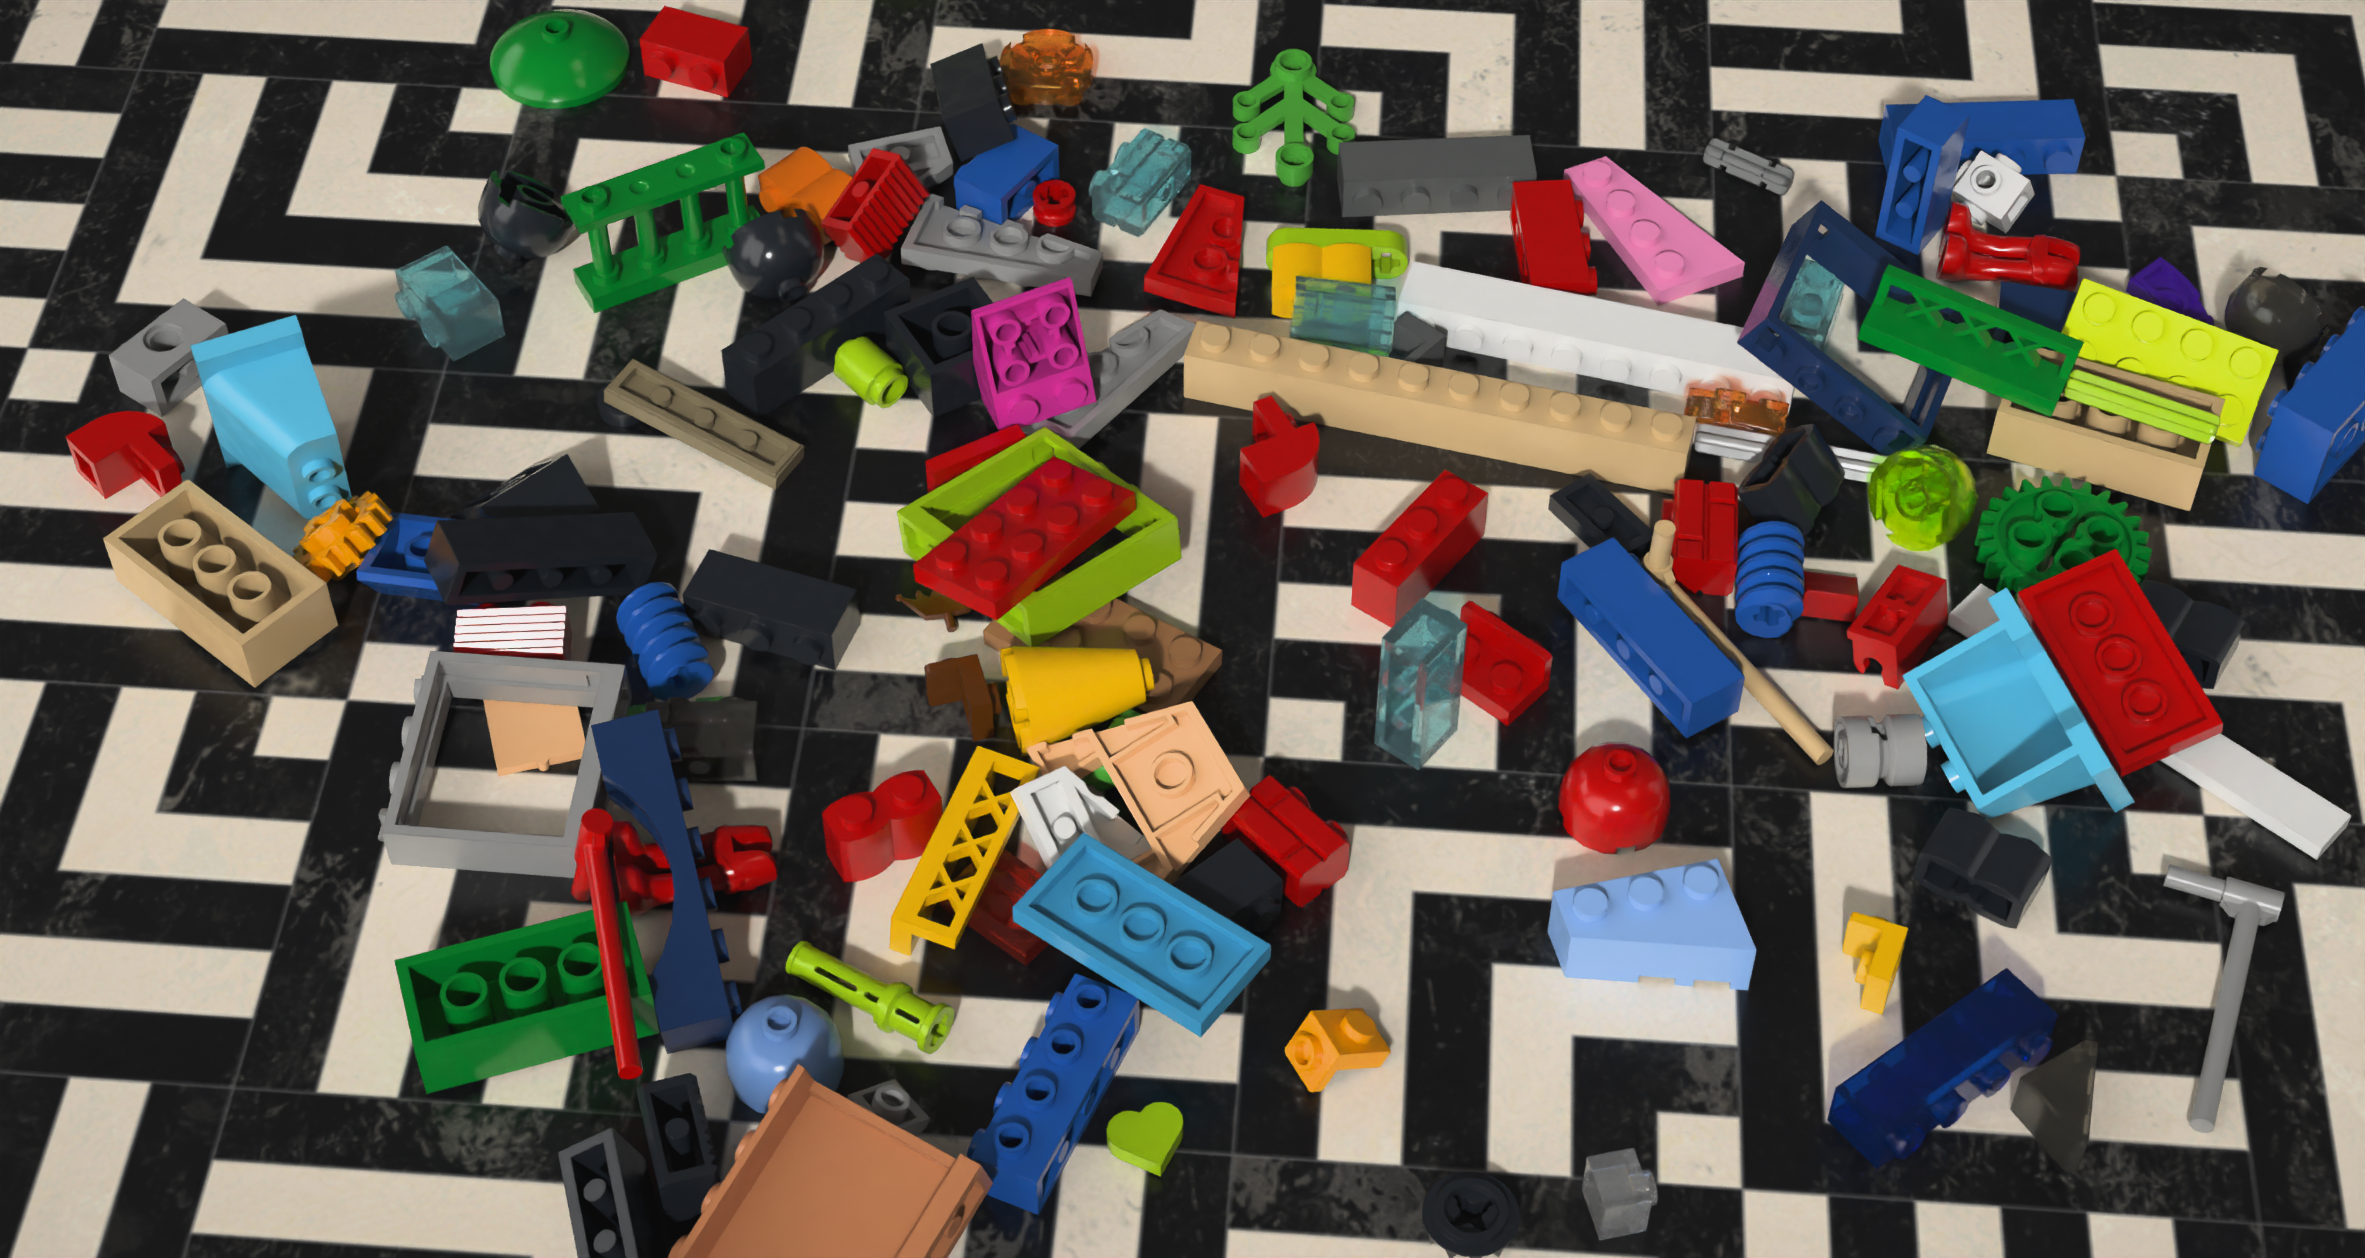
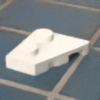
(1062, 808)

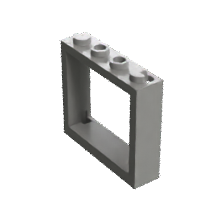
(498, 679)

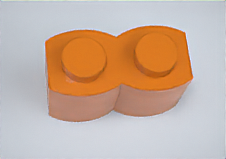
(802, 182)

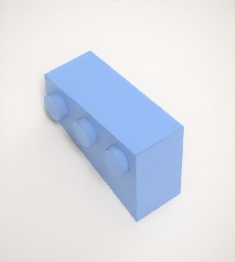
(1654, 925)

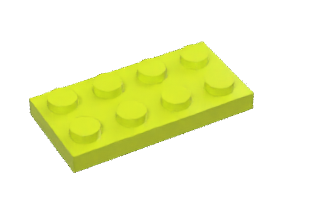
(2172, 349)

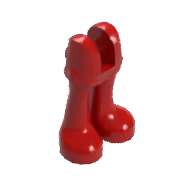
(1988, 257)
(736, 854)

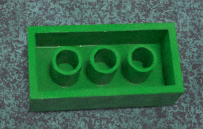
(516, 999)

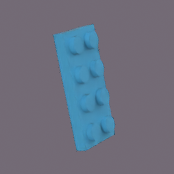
(1142, 934)

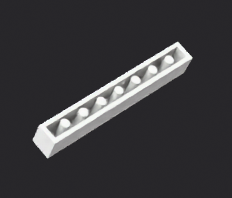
(1585, 334)

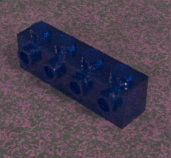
(1942, 1069)

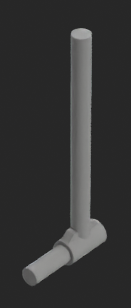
(2250, 907)

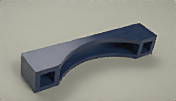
(687, 981)

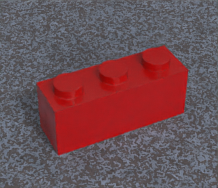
(1549, 237)
(1419, 548)

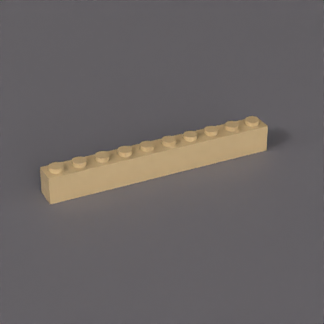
(1440, 407)

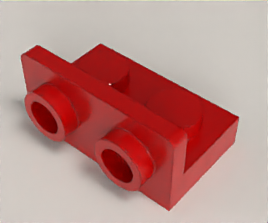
(1501, 666)

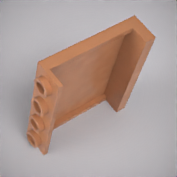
(834, 1185)

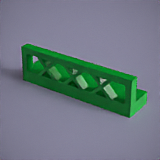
(1967, 348)

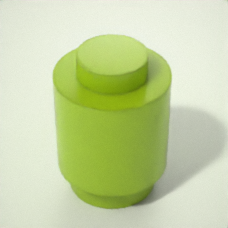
(870, 372)

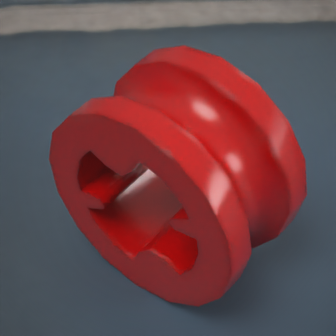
(1054, 214)

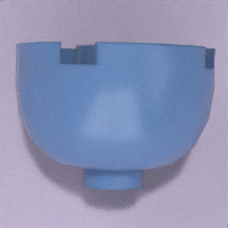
(776, 1038)

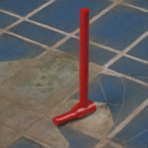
(594, 882)

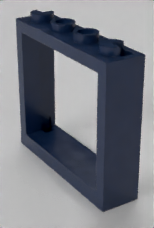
(1860, 266)

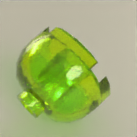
(1923, 496)

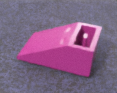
(1031, 356)

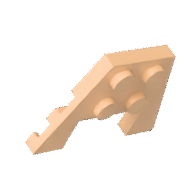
(1167, 775)

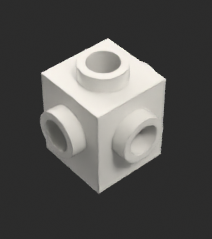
(1993, 190)

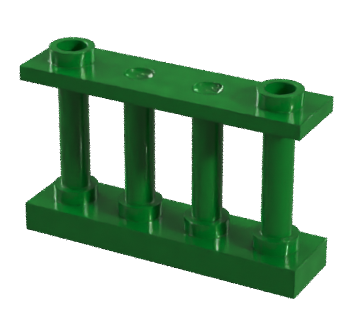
(674, 257)

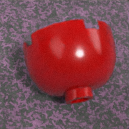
(1614, 798)

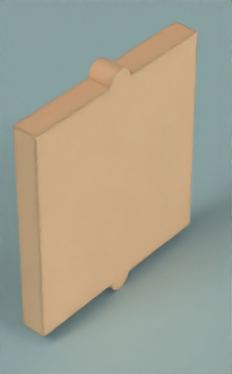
(533, 735)

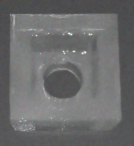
(1618, 1193)

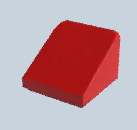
(1830, 596)

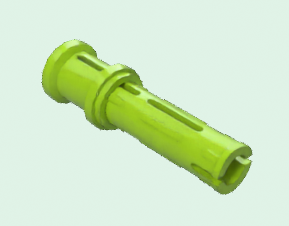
(895, 1001)

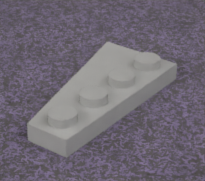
(983, 249)
(1122, 373)

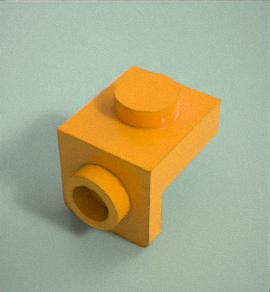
(1335, 1042)

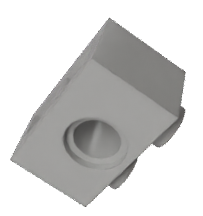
(158, 361)

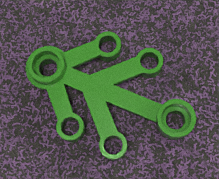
(1293, 73)

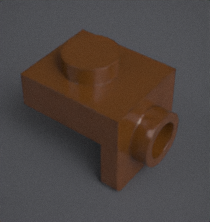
(964, 681)

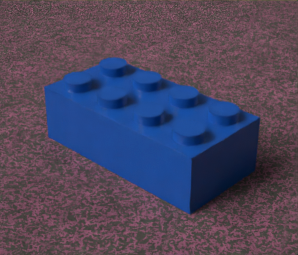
(2319, 419)

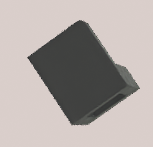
(1417, 341)

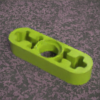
(1379, 240)

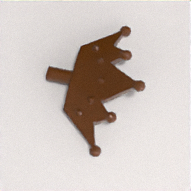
(935, 607)

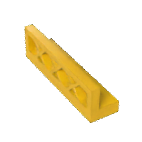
(954, 841)

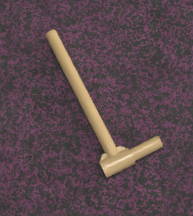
(1659, 565)

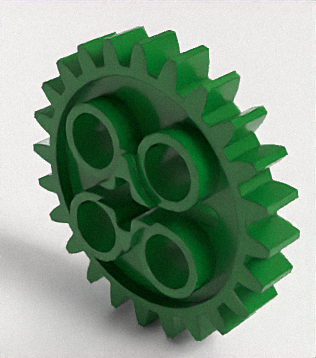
(2037, 523)

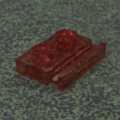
(994, 909)

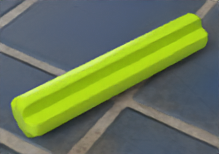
(2142, 406)

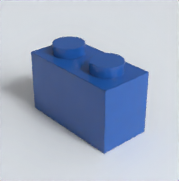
(1005, 176)

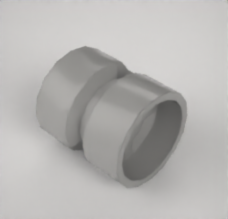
(1880, 750)

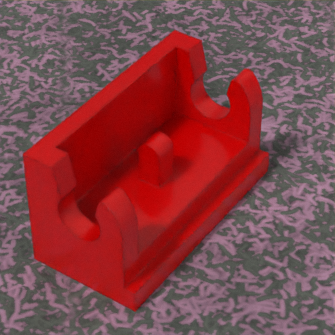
(1900, 623)

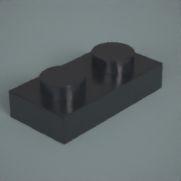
(1599, 516)

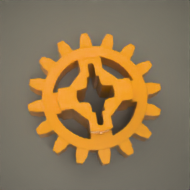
(342, 536)

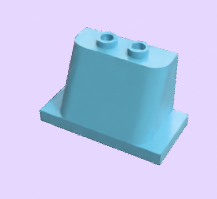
(273, 414)
(2009, 720)

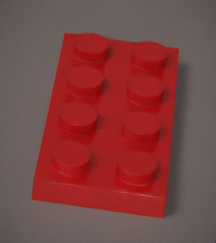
(1024, 537)
(2119, 663)

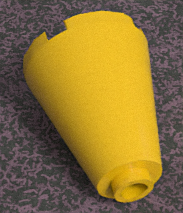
(1070, 689)

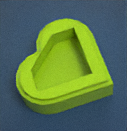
(1146, 1137)

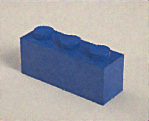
(1922, 174)

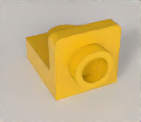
(1880, 950)

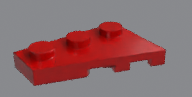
(1202, 254)

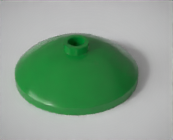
(559, 59)

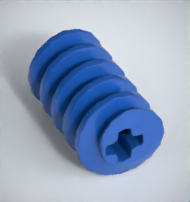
(1769, 578)
(664, 642)

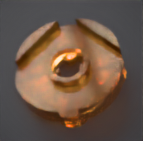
(1062, 83)
(1732, 410)

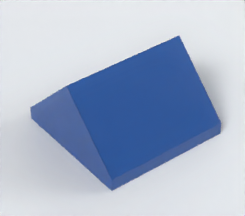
(398, 558)

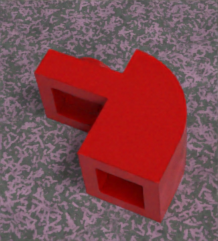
(124, 449)
(1283, 461)

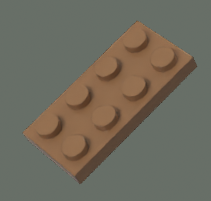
(1177, 659)

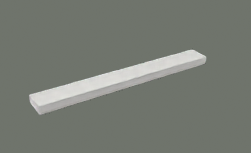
(2220, 766)

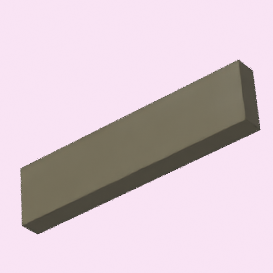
(704, 424)

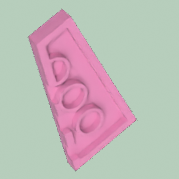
(1649, 235)

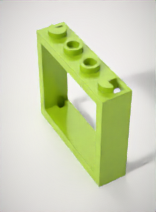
(1043, 614)

